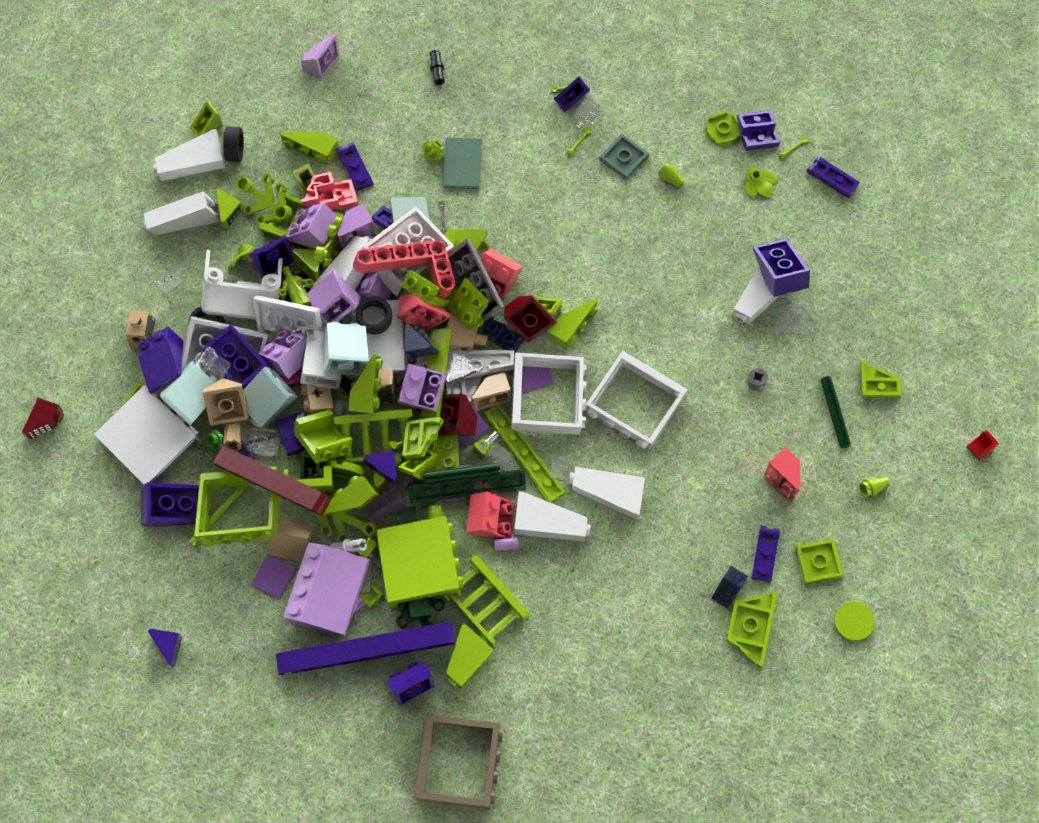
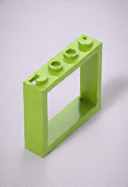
(226, 480)

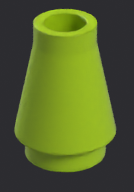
(671, 175)
(873, 486)

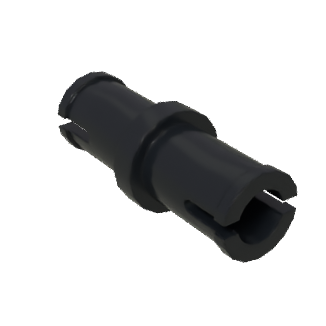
(437, 67)

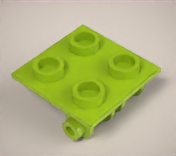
(468, 305)
(448, 452)

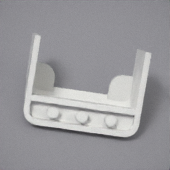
(235, 299)

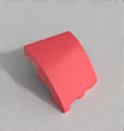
(335, 195)

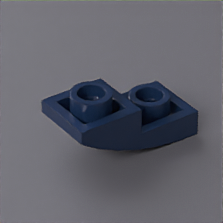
(502, 336)

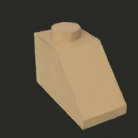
(492, 392)

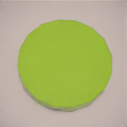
(728, 130)
(345, 468)
(854, 621)

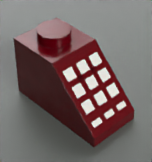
(42, 418)

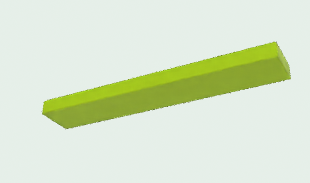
(438, 362)
(524, 454)

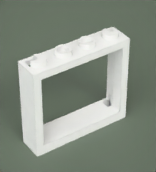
(548, 361)
(648, 374)

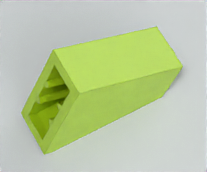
(467, 657)

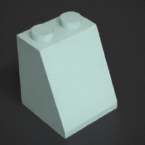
(345, 349)
(186, 392)
(267, 397)

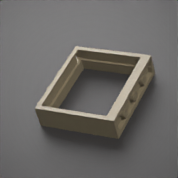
(492, 775)

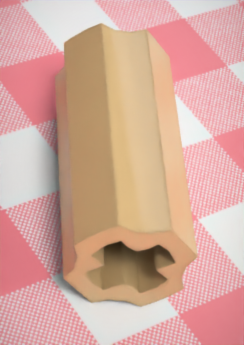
(233, 435)

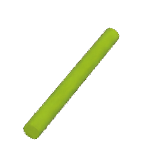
(221, 510)

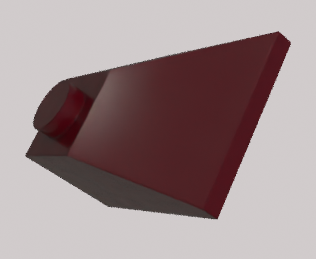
(528, 317)
(458, 410)

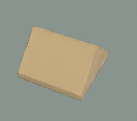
(225, 402)
(291, 540)

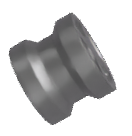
(757, 383)

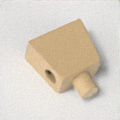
(462, 337)

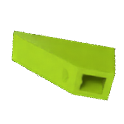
(315, 144)
(572, 322)
(364, 392)
(354, 496)

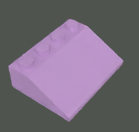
(326, 589)

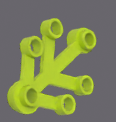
(267, 200)
(330, 251)
(338, 520)

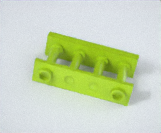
(273, 232)
(364, 421)
(504, 596)

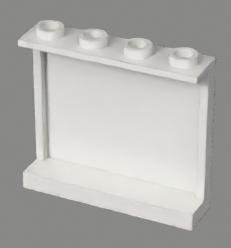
(146, 435)

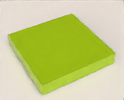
(819, 561)

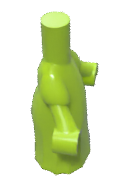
(295, 288)

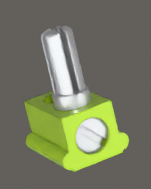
(483, 446)
(371, 545)

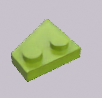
(457, 236)
(878, 383)
(419, 436)

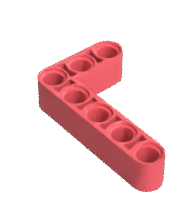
(410, 259)

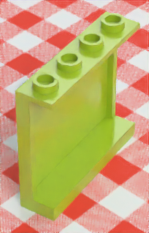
(419, 560)

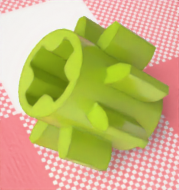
(432, 150)

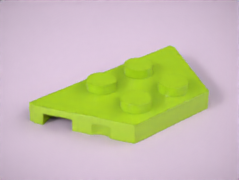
(751, 626)

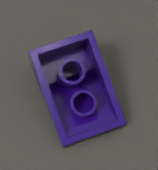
(266, 258)
(782, 267)
(243, 358)
(161, 359)
(168, 504)
(410, 682)

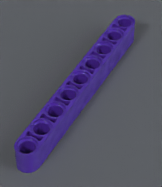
(365, 648)

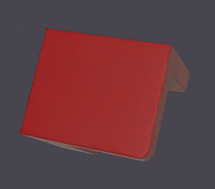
(982, 445)

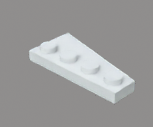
(279, 314)
(489, 361)

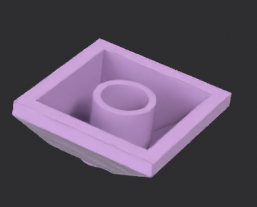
(321, 56)

